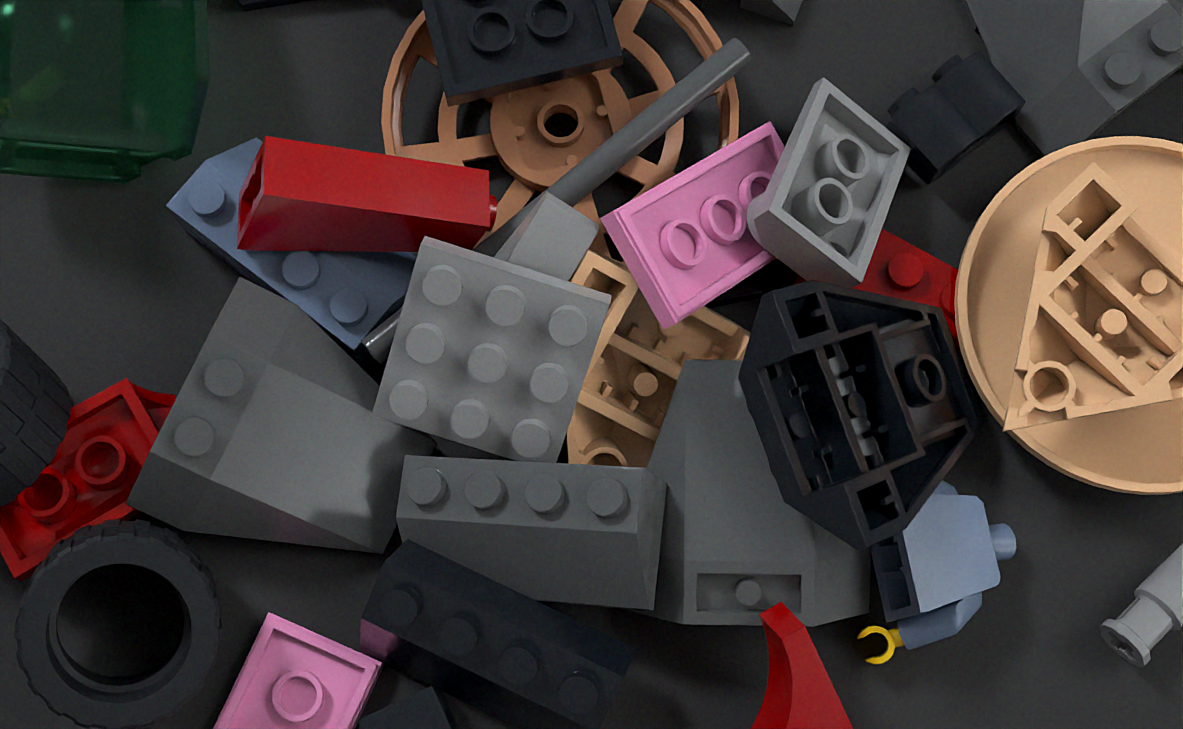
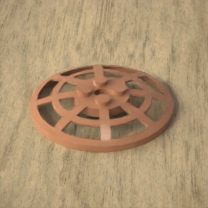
(591, 99)

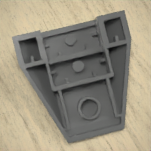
(277, 437)

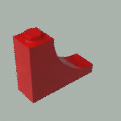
(797, 684)

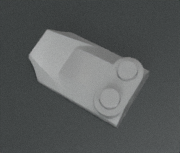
(829, 190)

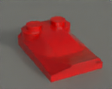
(87, 477)

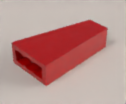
(358, 201)

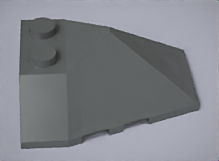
(1078, 59)

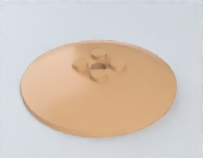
(1115, 450)

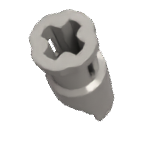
(1150, 615)

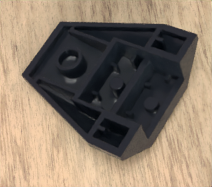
(856, 405)

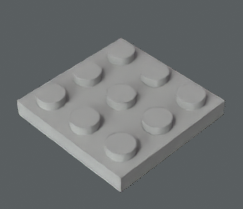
(490, 353)

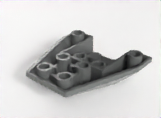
(725, 529)

